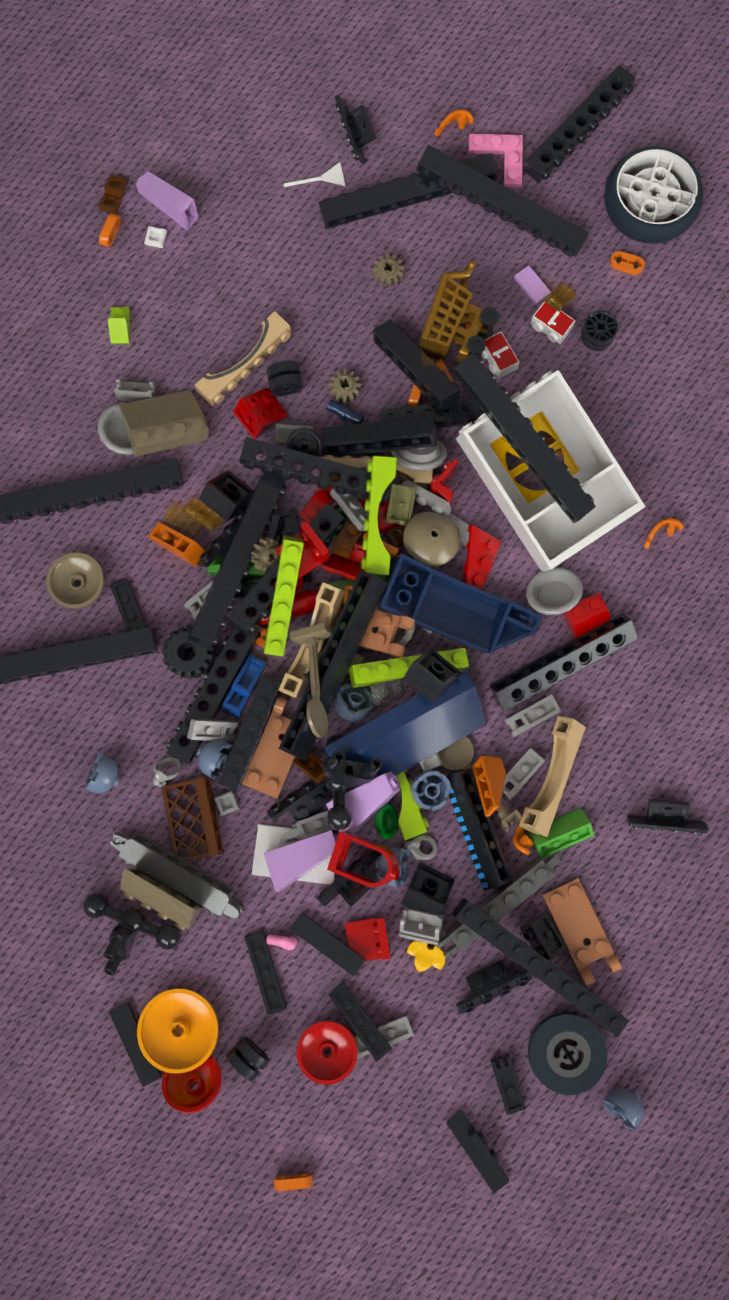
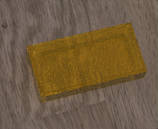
(560, 297)
(203, 514)
(181, 520)

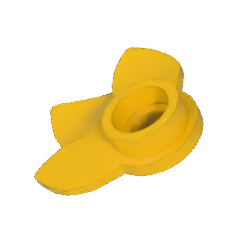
(426, 956)

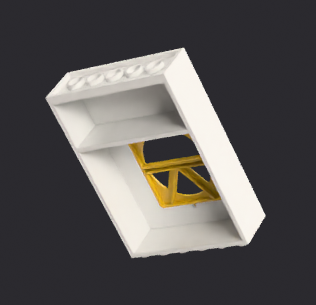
(535, 514)

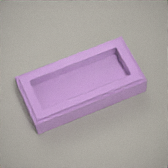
(532, 285)

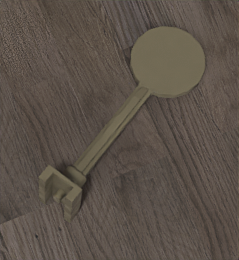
(315, 710)
(458, 757)

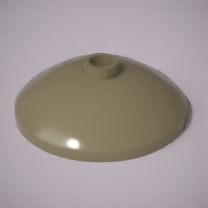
(429, 549)
(69, 570)

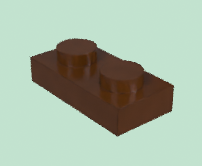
(346, 540)
(311, 767)

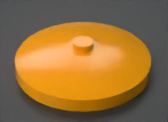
(178, 1030)

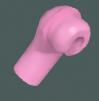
(285, 942)

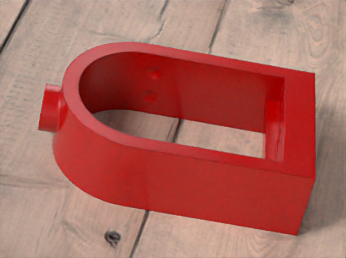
(340, 852)

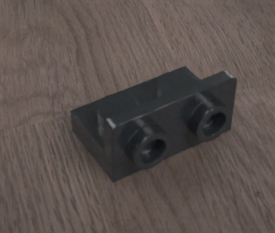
(543, 936)

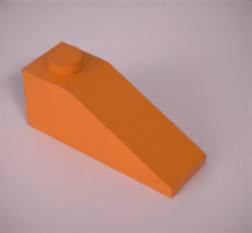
(177, 543)
(490, 781)

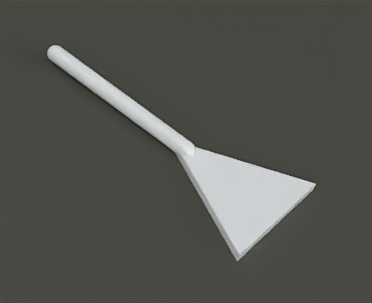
(333, 175)

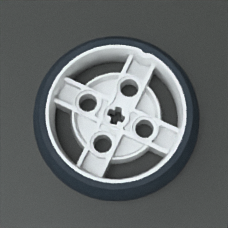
(670, 168)

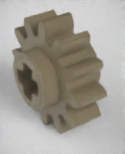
(388, 276)
(344, 393)
(265, 554)

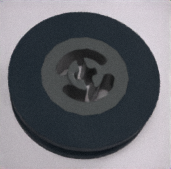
(547, 1067)

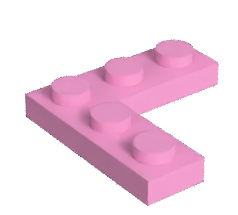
(508, 145)

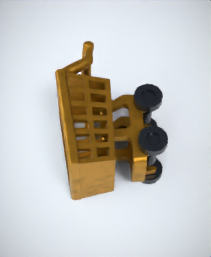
(457, 298)

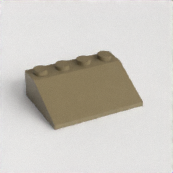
(164, 422)
(159, 897)

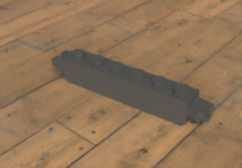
(178, 874)
(503, 900)

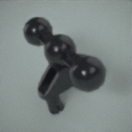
(342, 775)
(124, 933)

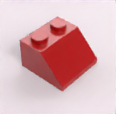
(587, 615)

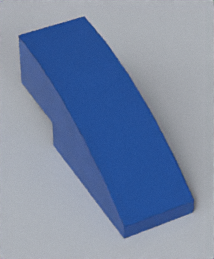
(244, 686)

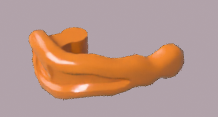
(461, 115)
(670, 522)
(522, 842)

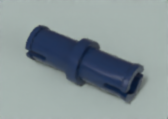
(345, 412)

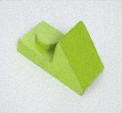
(119, 325)

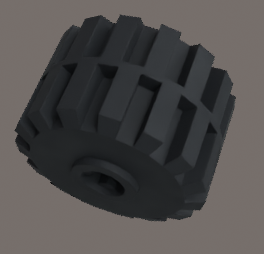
(176, 657)

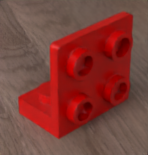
(259, 411)
(438, 483)
(313, 552)
(345, 566)
(368, 938)

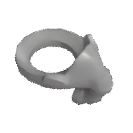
(160, 777)
(413, 847)

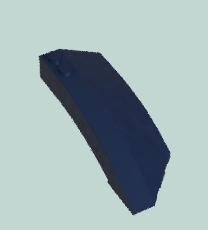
(455, 607)
(415, 729)

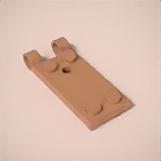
(383, 639)
(269, 764)
(575, 923)

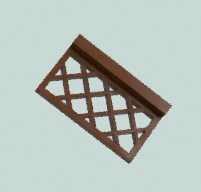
(208, 814)

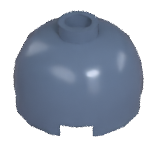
(353, 703)
(213, 757)
(102, 775)
(430, 789)
(402, 856)
(626, 1106)

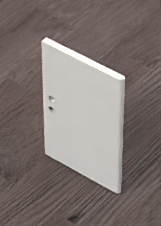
(272, 837)

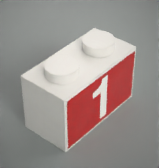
(552, 323)
(500, 355)

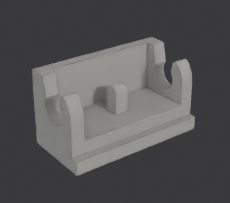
(134, 390)
(421, 926)

